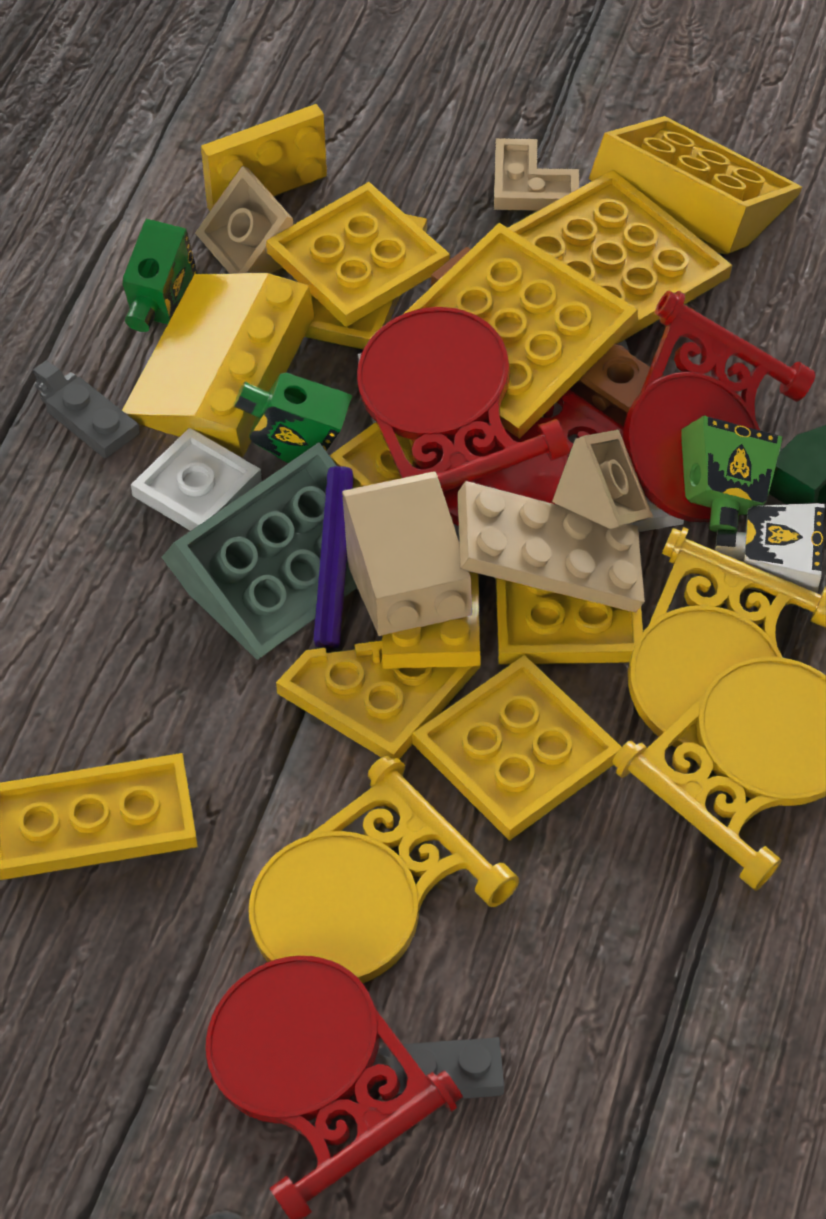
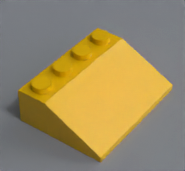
(696, 181)
(216, 340)

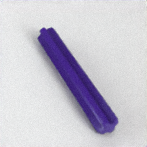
(332, 561)

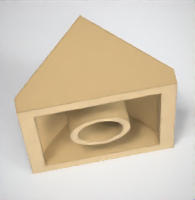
(241, 225)
(602, 482)

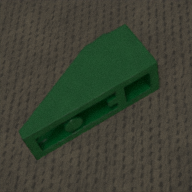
(801, 469)

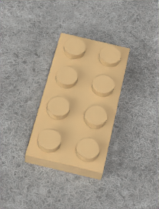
(548, 547)

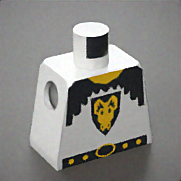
(780, 542)

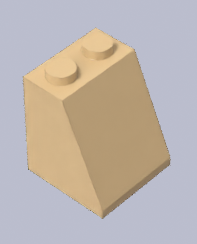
(405, 553)

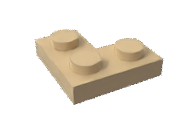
(520, 182)

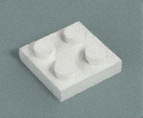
(194, 480)

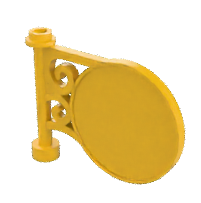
(697, 642)
(762, 738)
(354, 895)

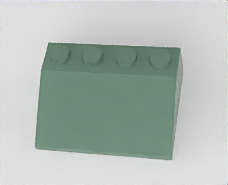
(261, 556)

